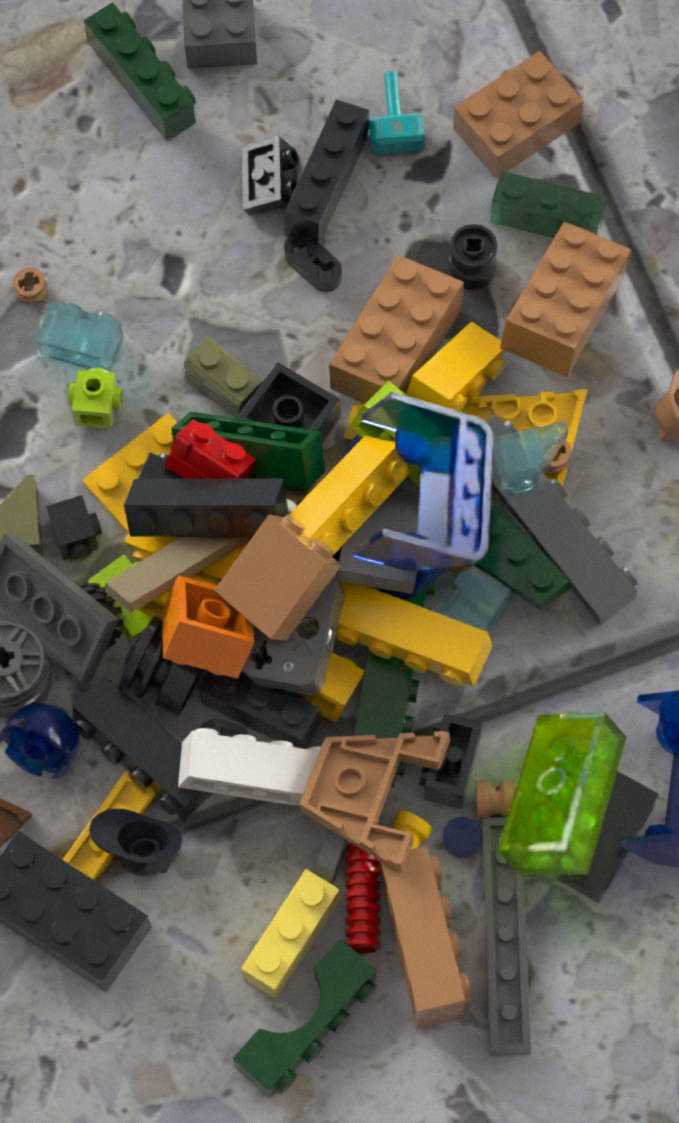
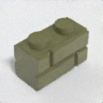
(221, 376)

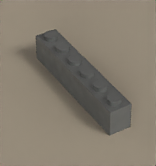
(566, 540)

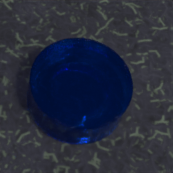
(462, 837)

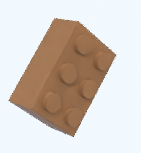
(518, 114)

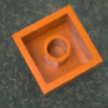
(205, 629)

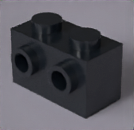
(451, 782)

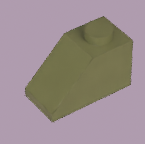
(22, 514)

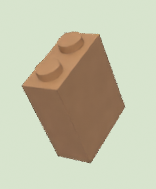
(278, 576)

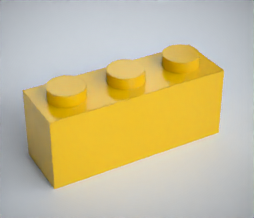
(459, 369)

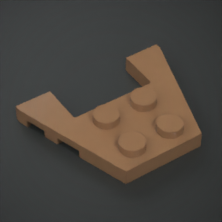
(353, 783)

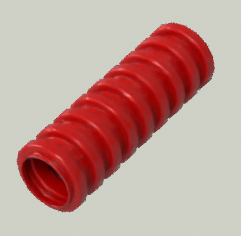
(362, 900)

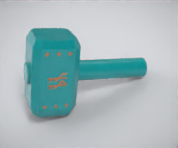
(396, 131)

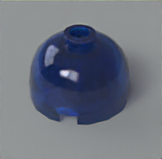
(41, 739)

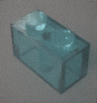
(80, 336)

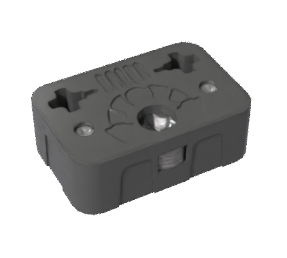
(299, 662)

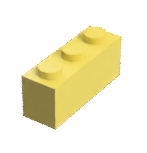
(291, 934)

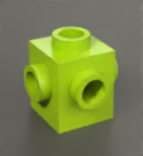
(95, 398)

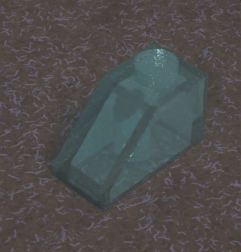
(526, 455)

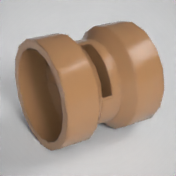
(493, 798)

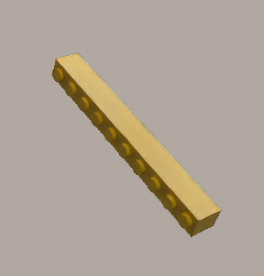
(380, 622)

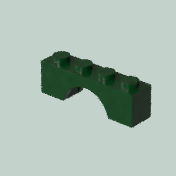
(273, 1057)

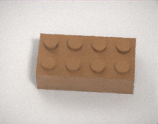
(565, 299)
(396, 330)
(423, 941)

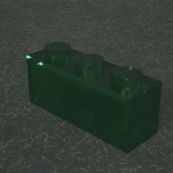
(544, 206)

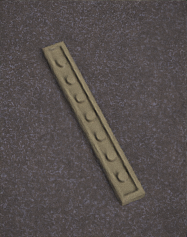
(190, 555)

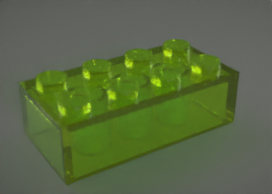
(562, 794)

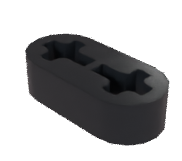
(307, 267)

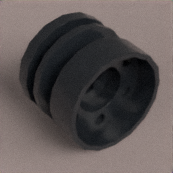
(147, 664)

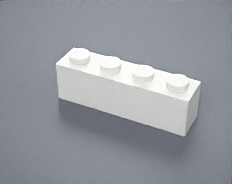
(245, 767)

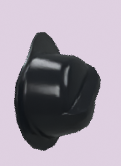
(138, 840)

